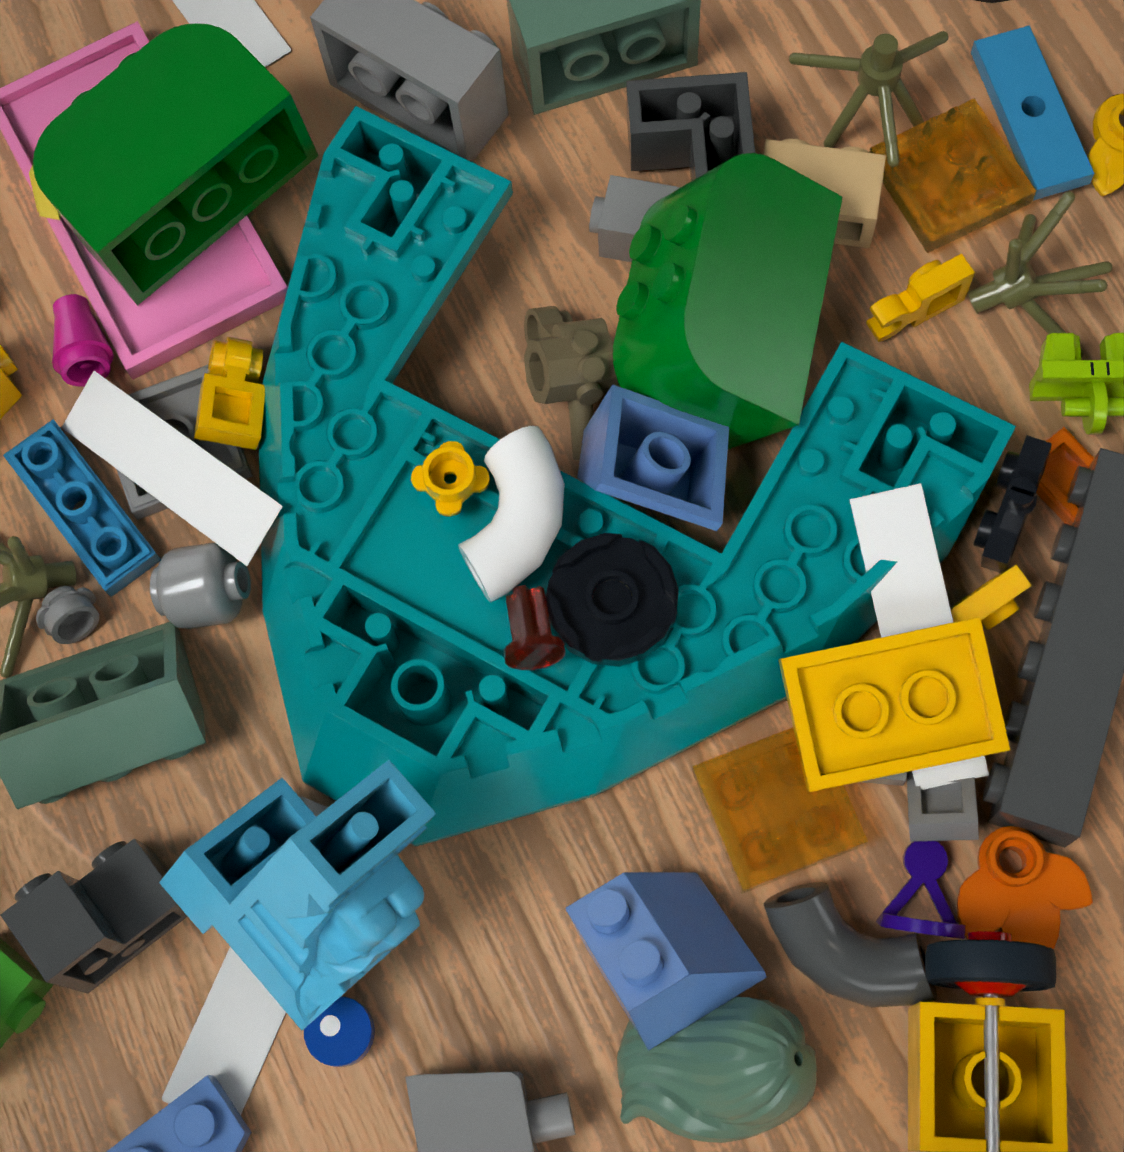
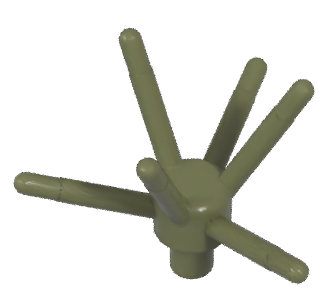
(878, 75)
(1017, 283)
(25, 580)

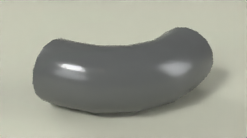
(842, 959)

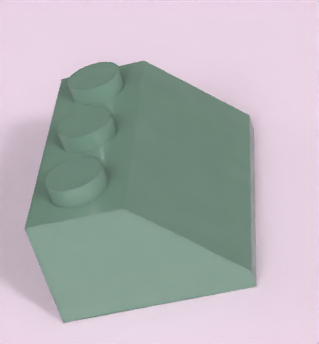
(98, 715)

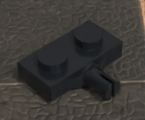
(1020, 478)

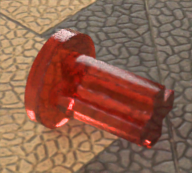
(531, 632)

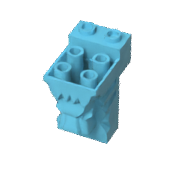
(306, 893)

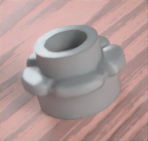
(68, 614)

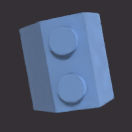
(656, 457)
(664, 949)

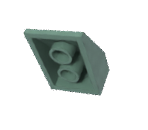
(595, 46)

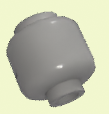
(199, 586)

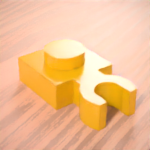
(928, 293)

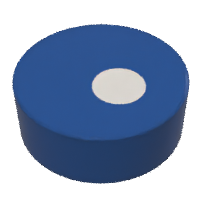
(341, 1033)

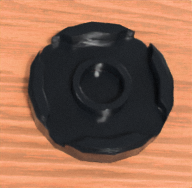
(612, 599)

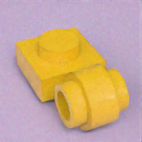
(230, 395)

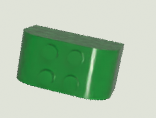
(170, 153)
(729, 296)

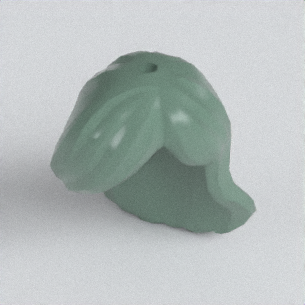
(721, 1075)

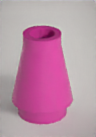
(78, 342)

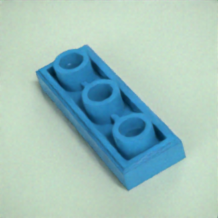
(1032, 112)
(100, 528)

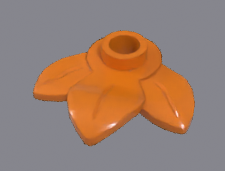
(1024, 901)

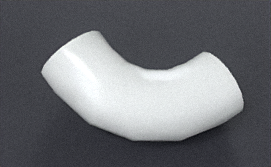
(526, 513)

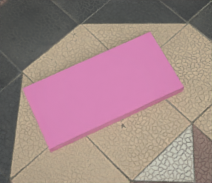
(206, 297)

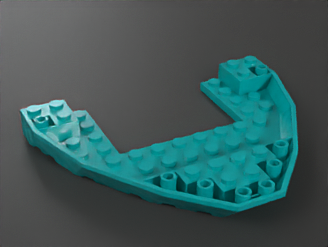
(365, 584)

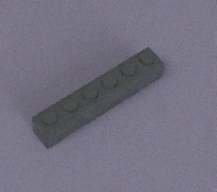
(1071, 670)

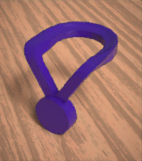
(924, 863)

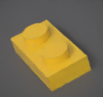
(993, 599)

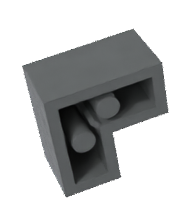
(688, 121)
(95, 924)

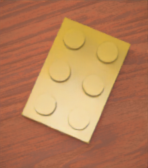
(894, 704)

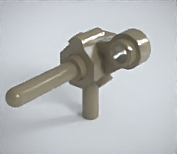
(568, 364)

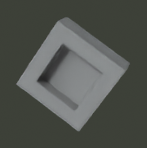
(942, 811)

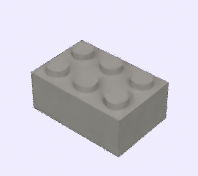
(415, 69)

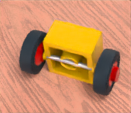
(987, 1069)

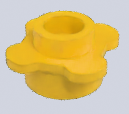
(445, 460)

